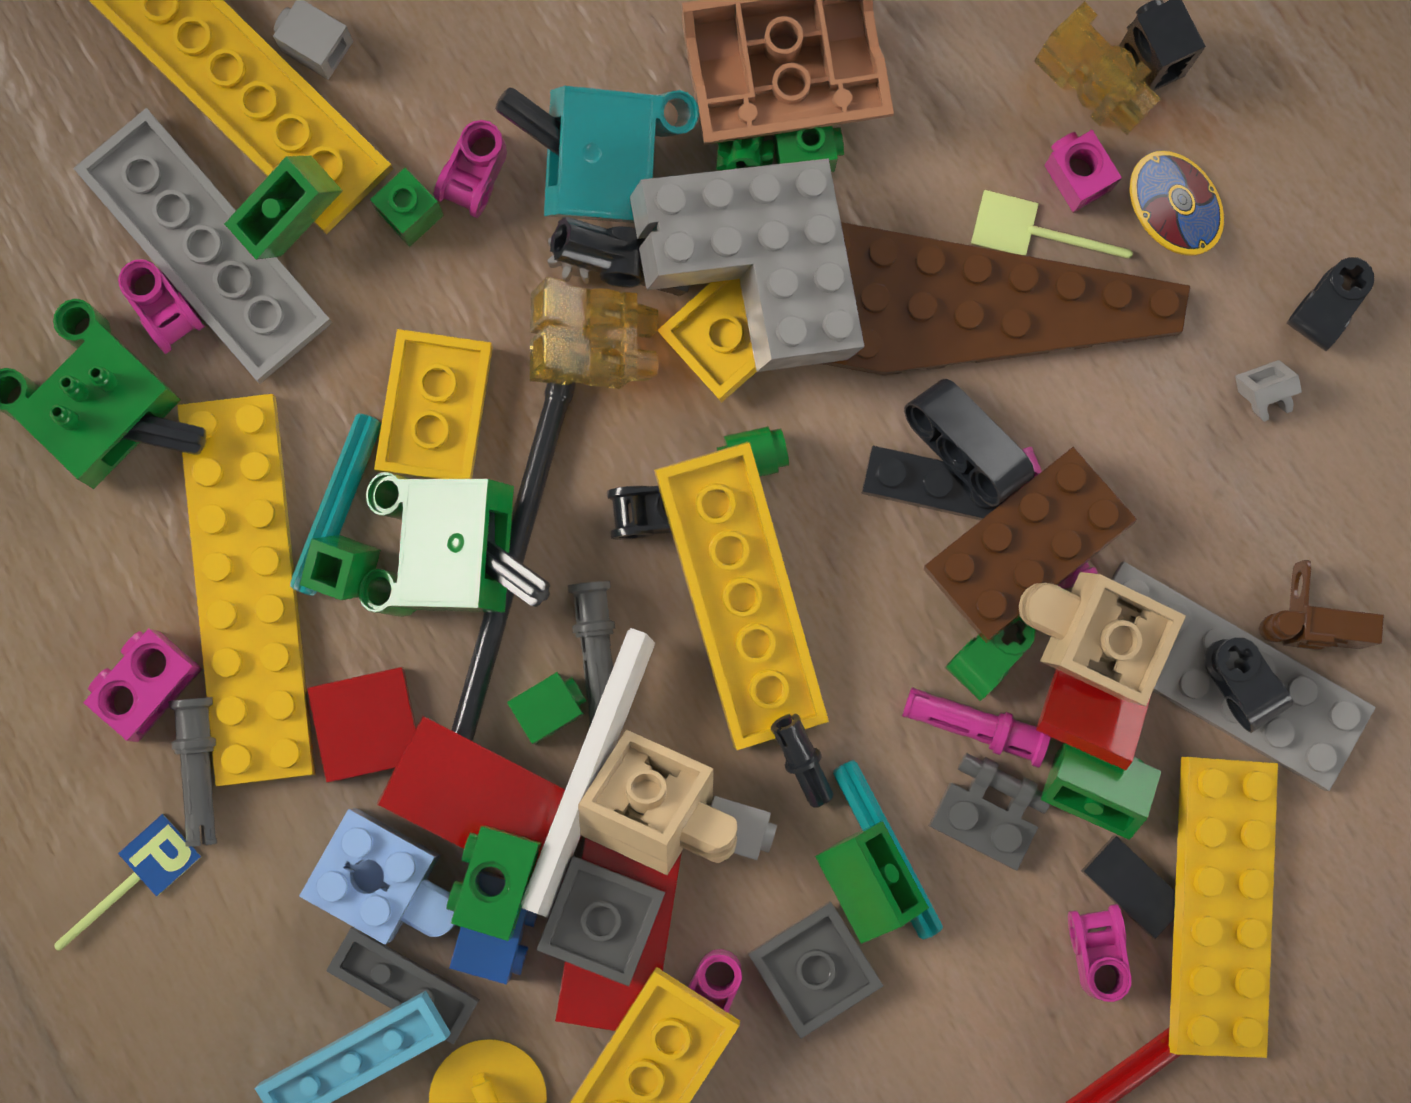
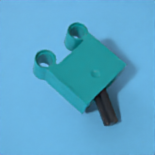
(597, 145)

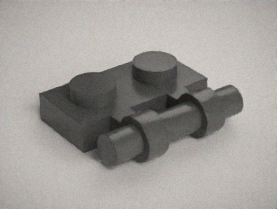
(983, 825)

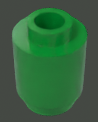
(767, 448)

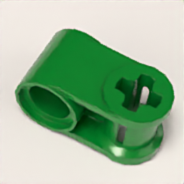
(985, 665)

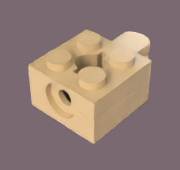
(1103, 633)
(671, 795)

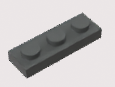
(396, 979)

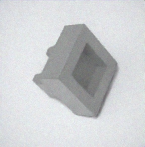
(1268, 385)

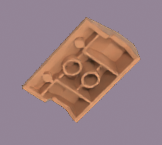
(783, 65)

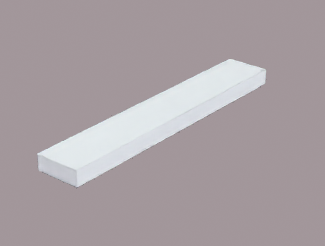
(595, 751)

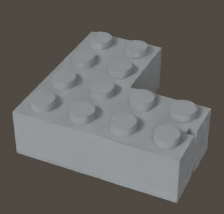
(772, 232)

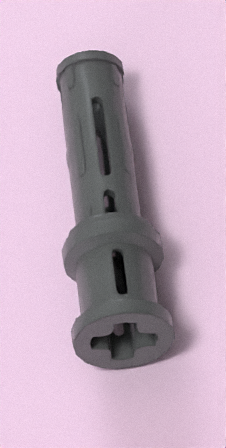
(593, 630)
(193, 745)

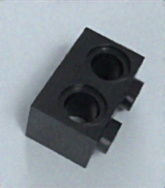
(1164, 41)

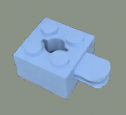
(378, 880)

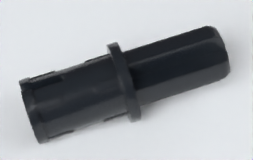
(802, 759)

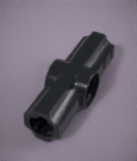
(607, 251)

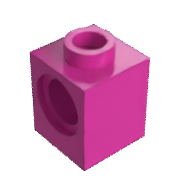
(1077, 189)

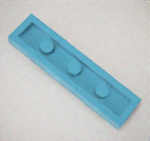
(359, 1055)

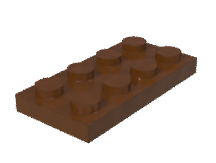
(1029, 540)

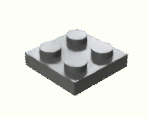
(601, 920)
(815, 969)

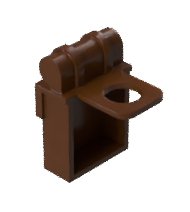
(1318, 626)

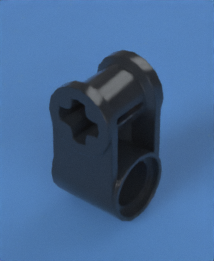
(1329, 307)
(646, 508)
(1251, 687)

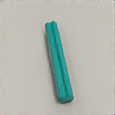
(340, 488)
(869, 813)

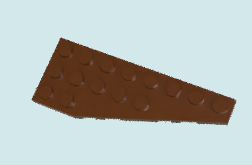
(963, 303)

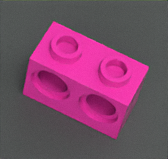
(149, 692)

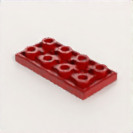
(460, 786)
(597, 1000)

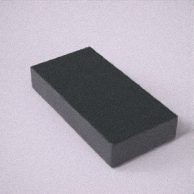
(1132, 886)

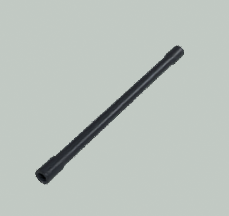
(523, 520)

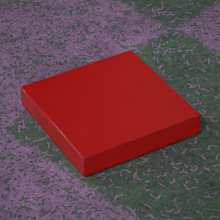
(1092, 720)
(362, 723)

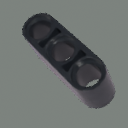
(969, 442)

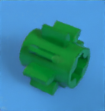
(745, 153)

